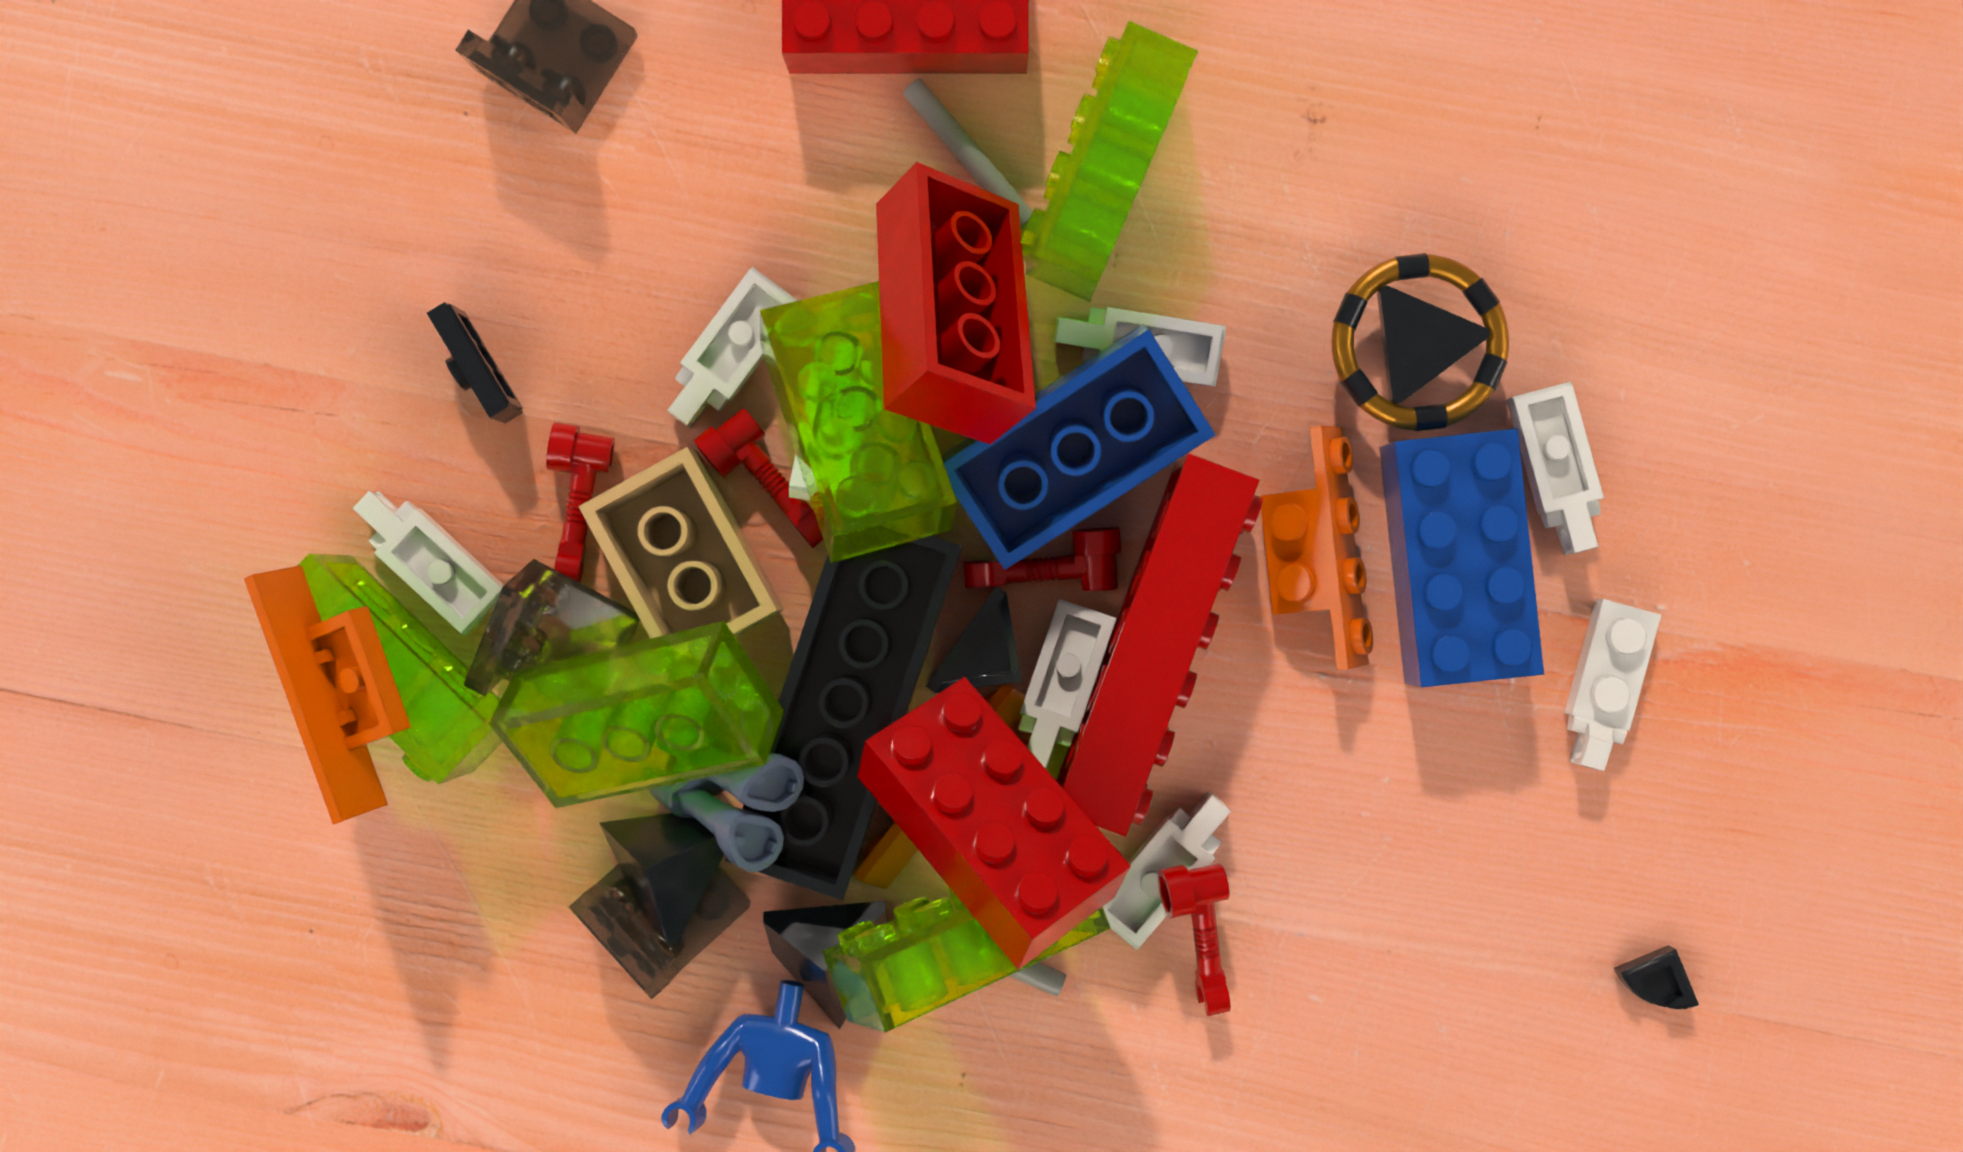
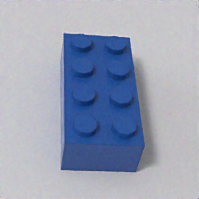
(1079, 447)
(1461, 558)

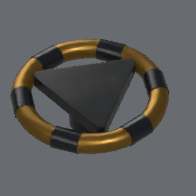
(1420, 341)

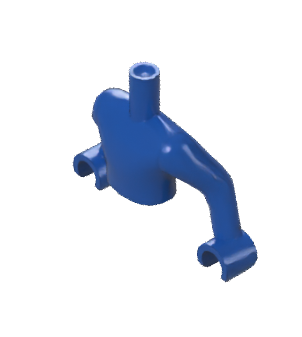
(777, 1064)

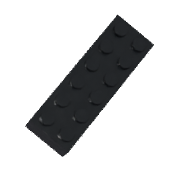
(846, 685)

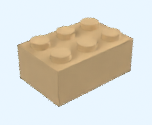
(680, 550)

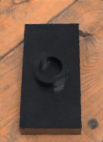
(473, 364)

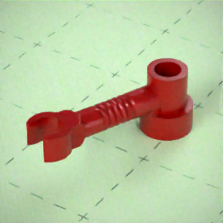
(736, 444)
(582, 456)
(1091, 562)
(1195, 894)

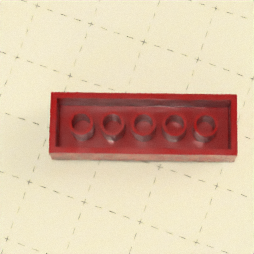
(1155, 640)

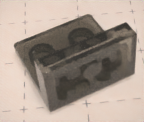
(552, 55)
(544, 621)
(618, 924)

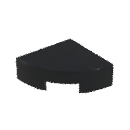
(1659, 979)

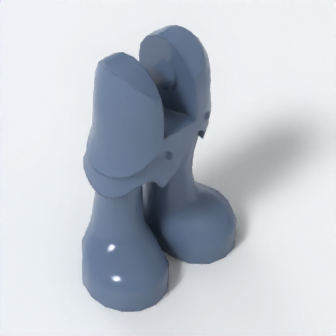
(743, 836)

